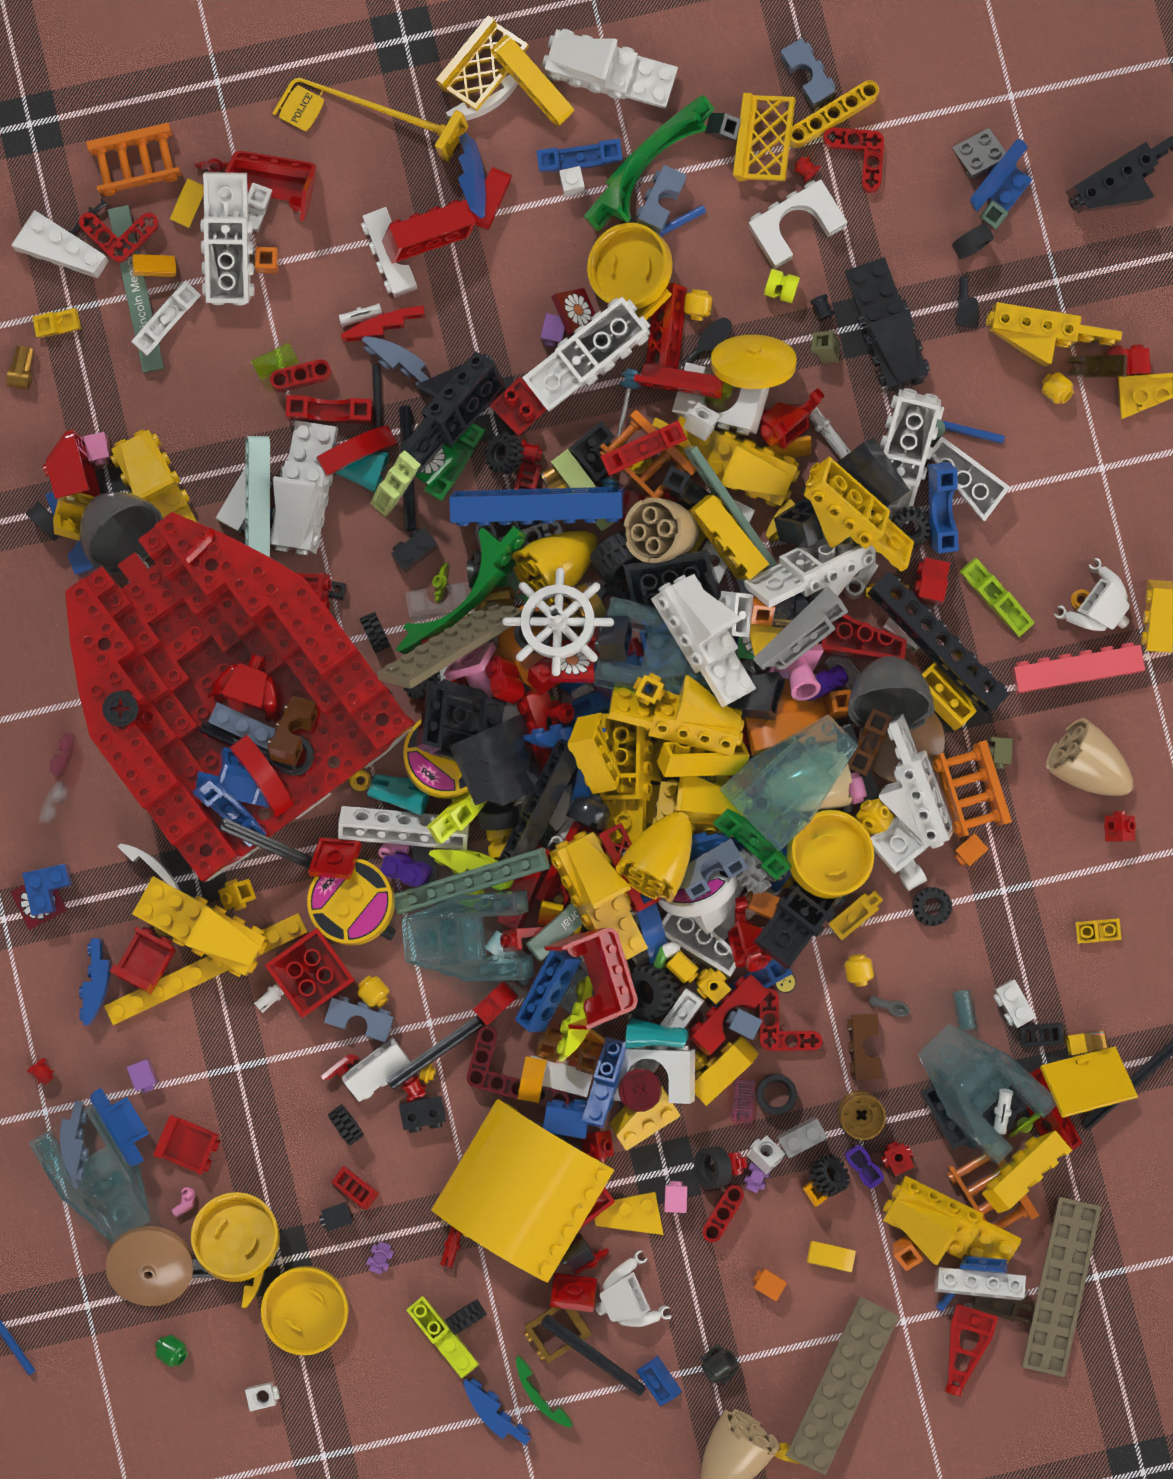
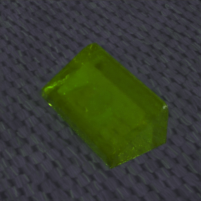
(274, 360)

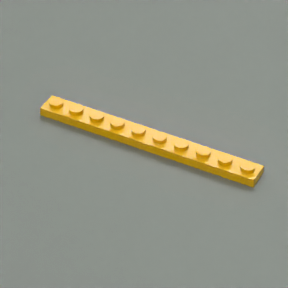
(196, 974)

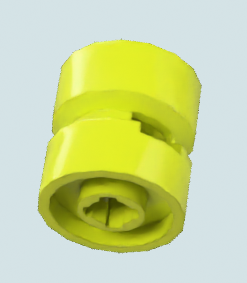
(789, 287)

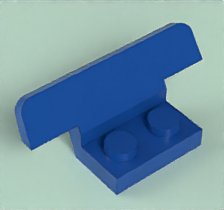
(1004, 182)
(235, 780)
(122, 1124)

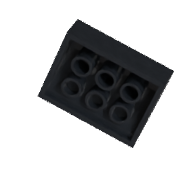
(874, 472)
(646, 578)

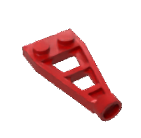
(971, 1320)

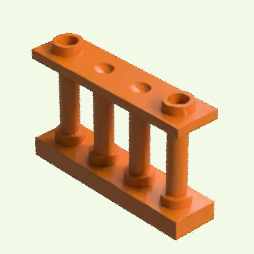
(120, 143)
(638, 423)
(992, 794)
(1024, 1210)

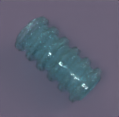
(964, 1010)

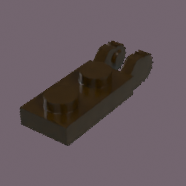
(1100, 366)
(1002, 1308)

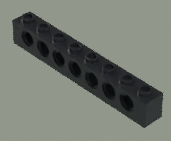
(926, 641)

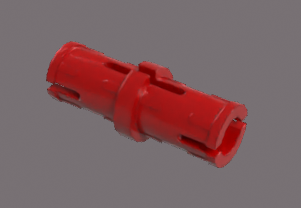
(451, 1247)

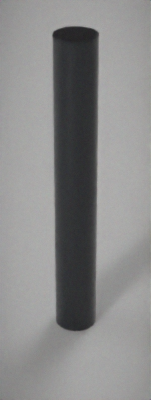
(377, 396)

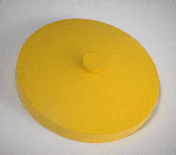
(753, 361)

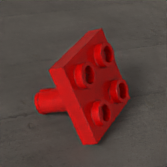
(518, 407)

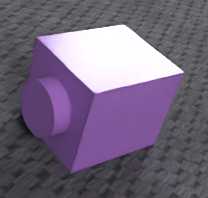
(552, 331)
(142, 1076)

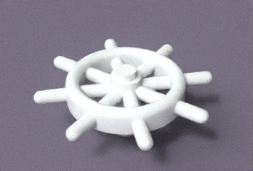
(558, 621)

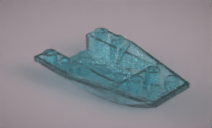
(791, 780)

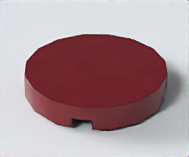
(640, 1090)

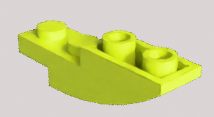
(454, 818)
(465, 860)
(574, 1037)
(440, 1334)

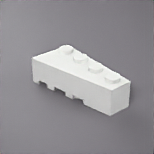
(54, 244)
(975, 483)
(706, 949)

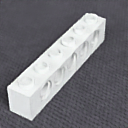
(394, 828)

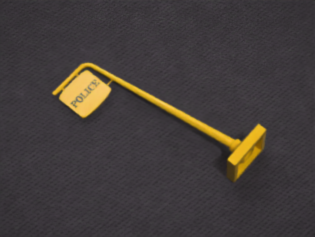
(304, 106)

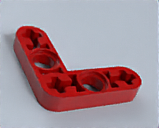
(869, 151)
(115, 242)
(780, 1036)

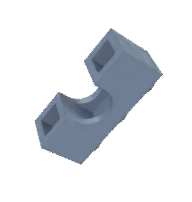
(800, 56)
(667, 184)
(241, 725)
(722, 858)
(378, 1022)
(743, 1023)

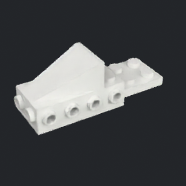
(608, 69)
(227, 239)
(588, 353)
(910, 439)
(302, 490)
(811, 571)
(702, 633)
(916, 793)

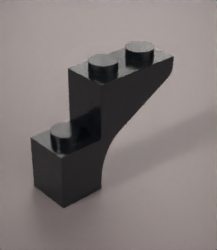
(682, 487)

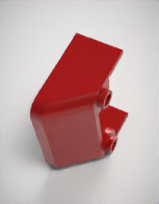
(287, 177)
(69, 467)
(607, 974)

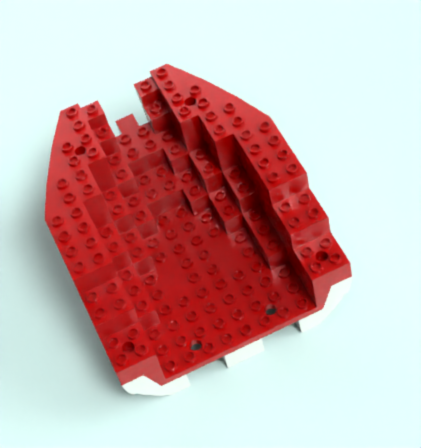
(170, 642)

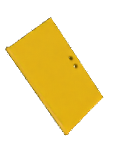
(1090, 1084)

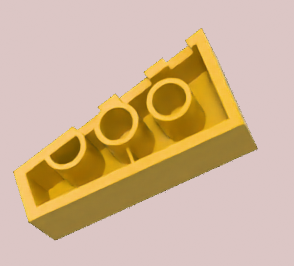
(728, 538)
(685, 760)
(1025, 1170)

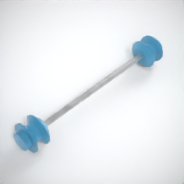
(629, 384)

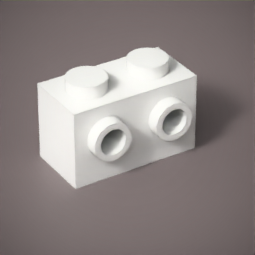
(741, 605)
(1014, 1004)

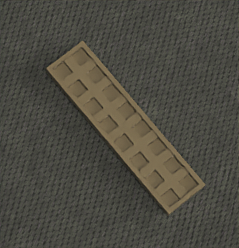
(448, 646)
(1061, 1286)
(842, 1386)

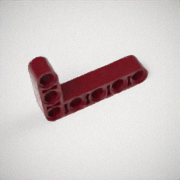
(508, 1081)

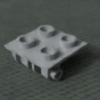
(979, 153)

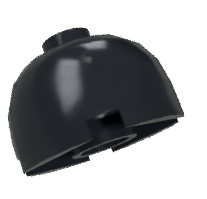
(590, 811)

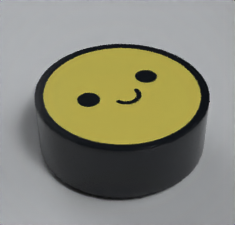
(787, 984)

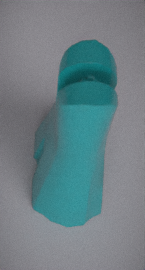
(367, 470)
(399, 792)
(644, 1033)

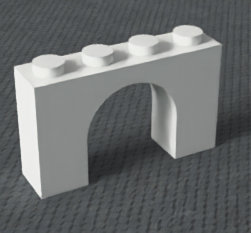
(813, 199)
(742, 416)
(678, 1064)

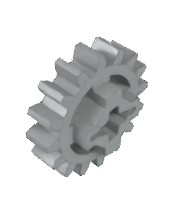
(753, 877)

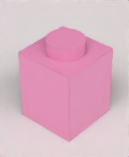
(98, 448)
(675, 1197)

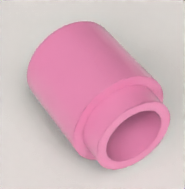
(857, 789)

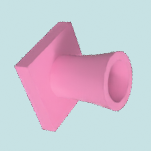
(473, 667)
(801, 675)

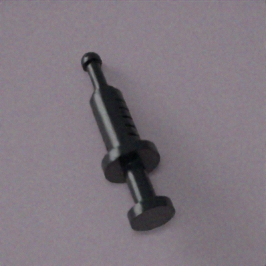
(95, 211)

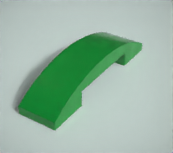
(464, 449)
(738, 826)
(558, 1414)

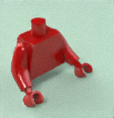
(787, 422)
(248, 685)
(742, 937)

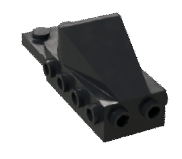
(1120, 181)
(887, 326)
(452, 405)
(795, 923)

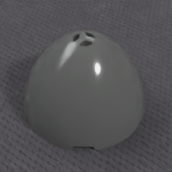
(113, 526)
(893, 688)

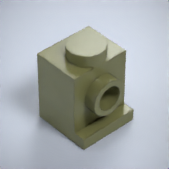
(826, 346)
(1001, 751)

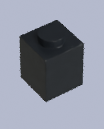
(723, 126)
(336, 1216)
(577, 1253)

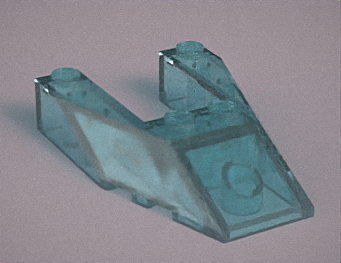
(660, 657)
(453, 941)
(969, 1081)
(111, 1189)

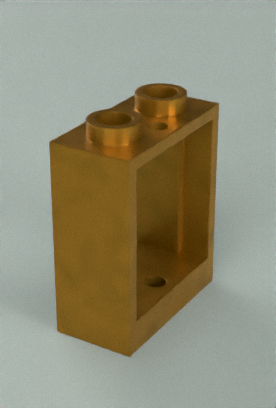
(542, 1351)

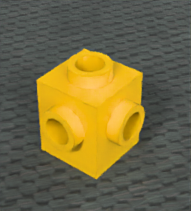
(657, 692)
(875, 816)
(236, 894)
(715, 991)

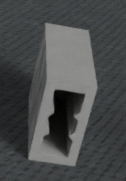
(801, 1137)

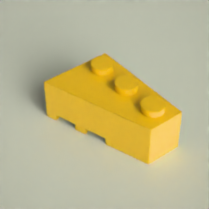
(1158, 616)
(948, 698)
(592, 754)
(724, 1069)
(634, 1126)

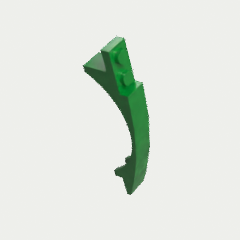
(616, 198)
(493, 556)

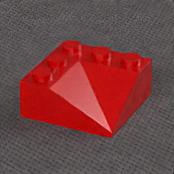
(309, 973)

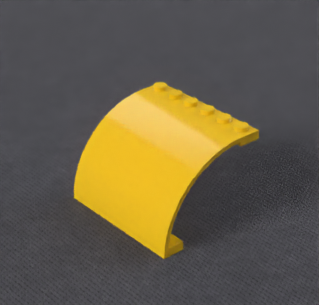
(521, 1191)

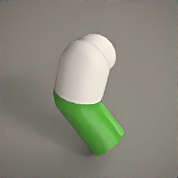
(665, 952)

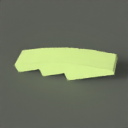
(575, 478)
(395, 483)

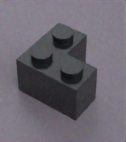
(587, 450)
(799, 525)

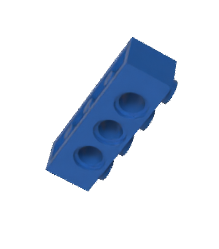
(547, 991)

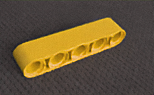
(532, 80)
(838, 105)

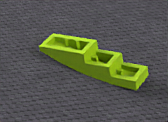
(997, 597)

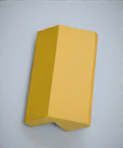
(69, 514)

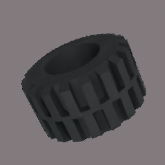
(611, 556)
(663, 988)

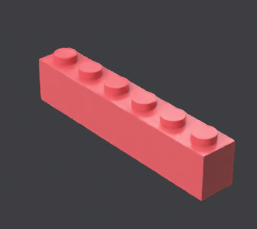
(1078, 669)

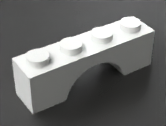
(399, 277)

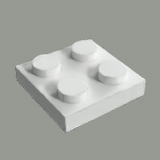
(897, 845)

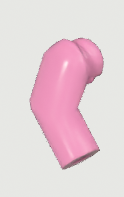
(388, 849)
(187, 1202)

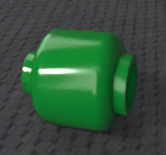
(171, 1350)

